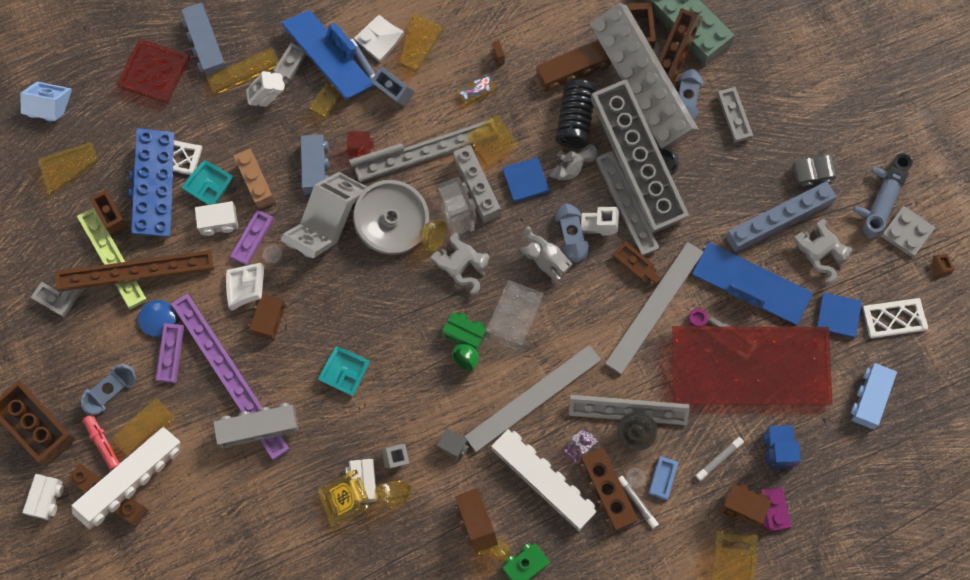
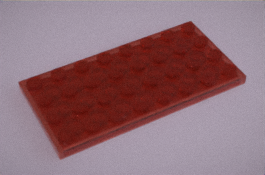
(751, 365)

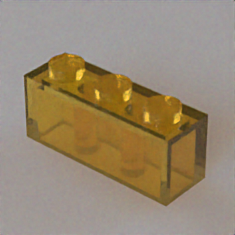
(143, 427)

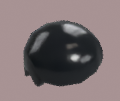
(670, 159)

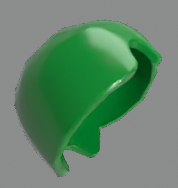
(466, 357)

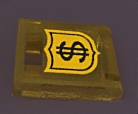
(346, 496)

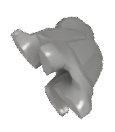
(573, 162)

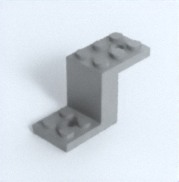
(324, 215)

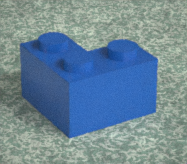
(782, 449)

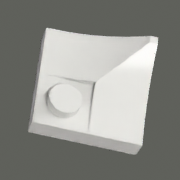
(379, 38)
(244, 285)

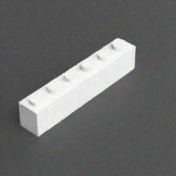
(126, 478)
(544, 480)

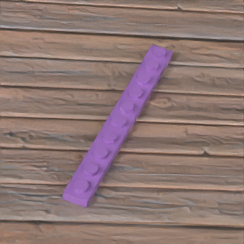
(224, 367)

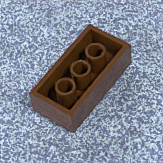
(33, 424)

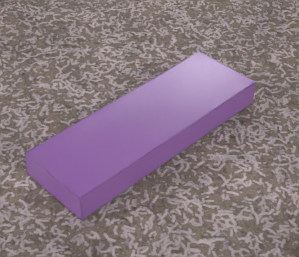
(252, 238)
(170, 353)

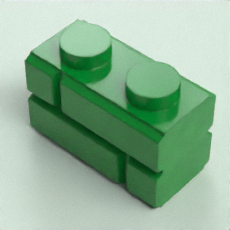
(464, 331)

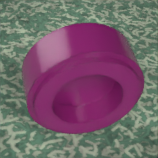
(697, 317)

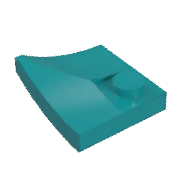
(208, 183)
(344, 371)

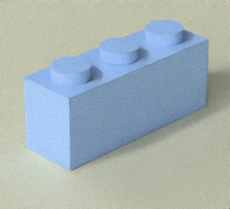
(873, 395)

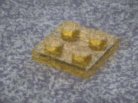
(492, 140)

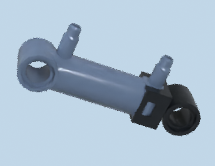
(887, 195)

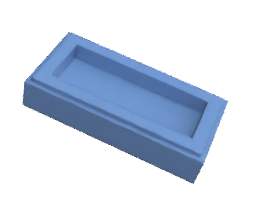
(663, 478)

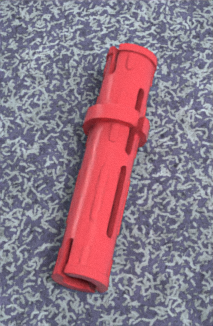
(97, 435)

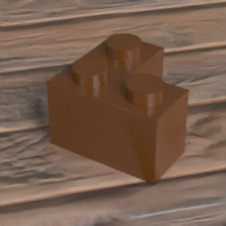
(745, 504)

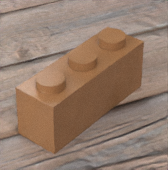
(254, 179)

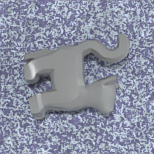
(821, 247)
(546, 255)
(460, 260)

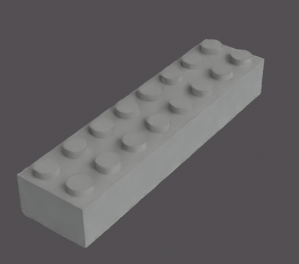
(648, 80)
(639, 156)

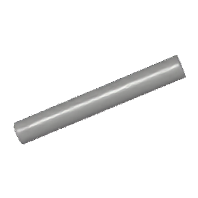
(377, 154)

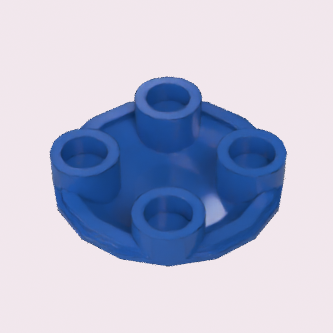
(154, 315)

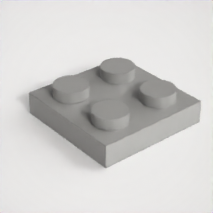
(908, 231)

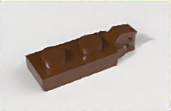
(636, 263)

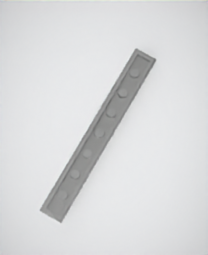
(415, 154)
(654, 308)
(532, 398)

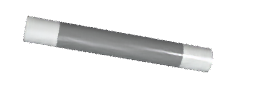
(719, 459)
(638, 503)

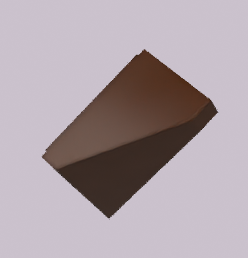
(941, 265)

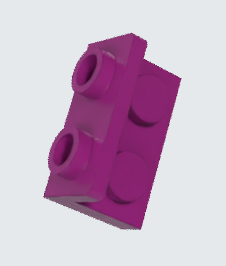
(777, 515)

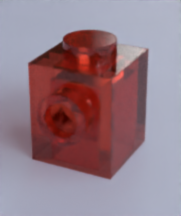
(359, 143)

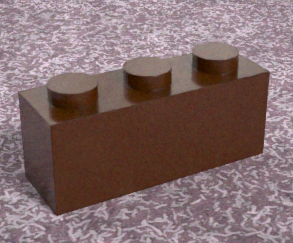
(475, 520)

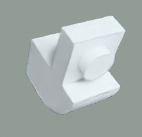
(602, 222)

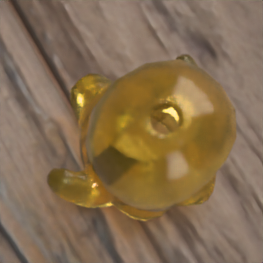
(499, 552)

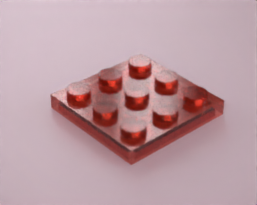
(153, 70)

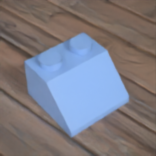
(44, 101)

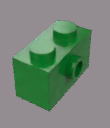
(527, 564)

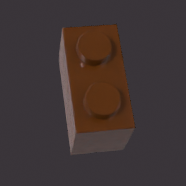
(108, 212)
(267, 317)

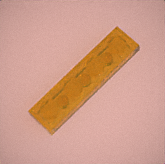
(242, 71)

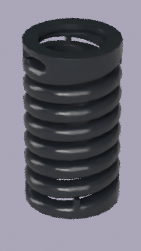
(575, 114)

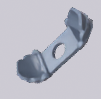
(690, 81)
(575, 248)
(94, 399)

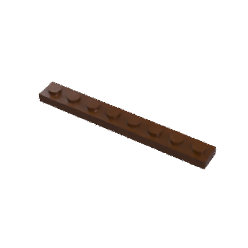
(134, 271)

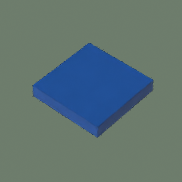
(525, 180)
(839, 314)

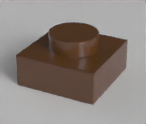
(497, 53)

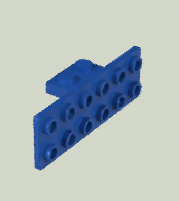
(330, 53)
(152, 183)
(752, 284)

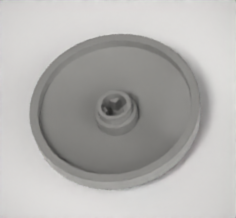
(390, 217)

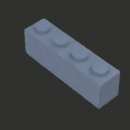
(204, 41)

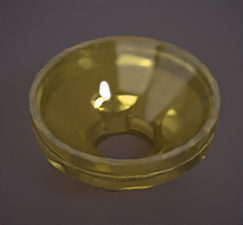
(433, 234)
(393, 493)

